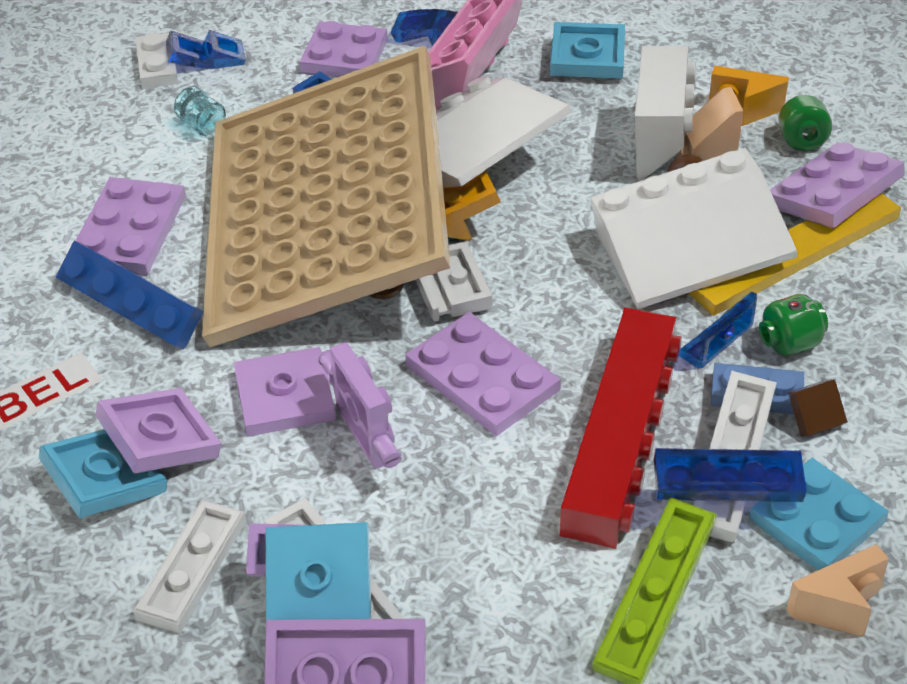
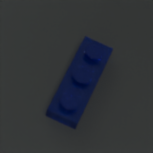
(729, 475)

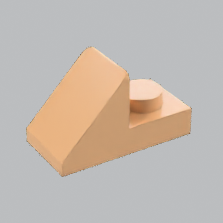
(839, 592)

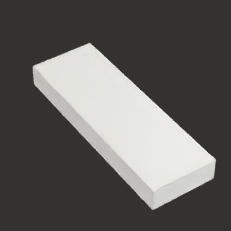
(190, 566)

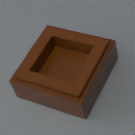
(817, 407)

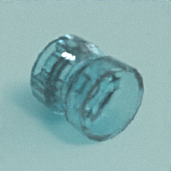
(198, 110)

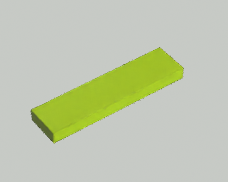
(654, 593)

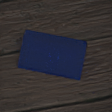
(720, 332)

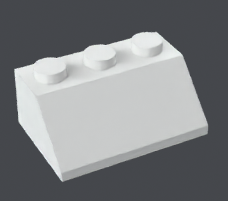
(663, 105)

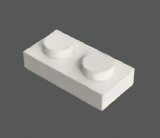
(153, 61)

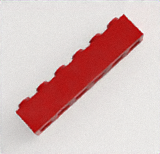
(619, 428)

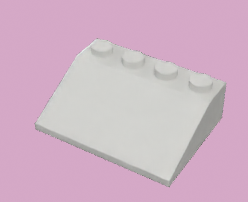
(489, 125)
(692, 227)

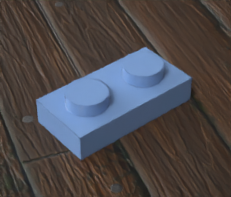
(786, 381)

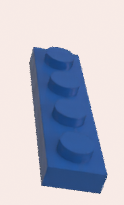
(129, 294)

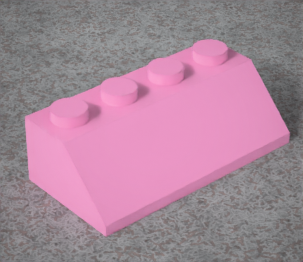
(471, 44)

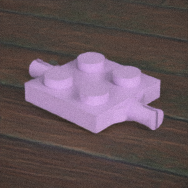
(361, 404)

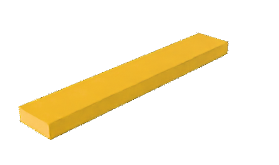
(812, 244)

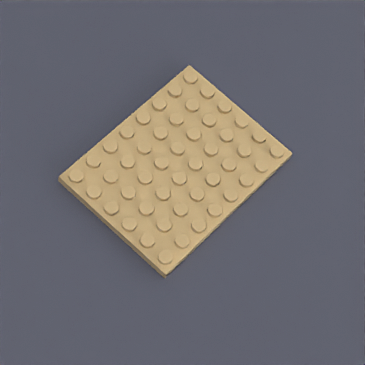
(324, 198)

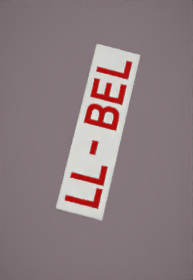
(46, 389)

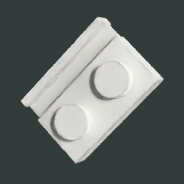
(457, 288)

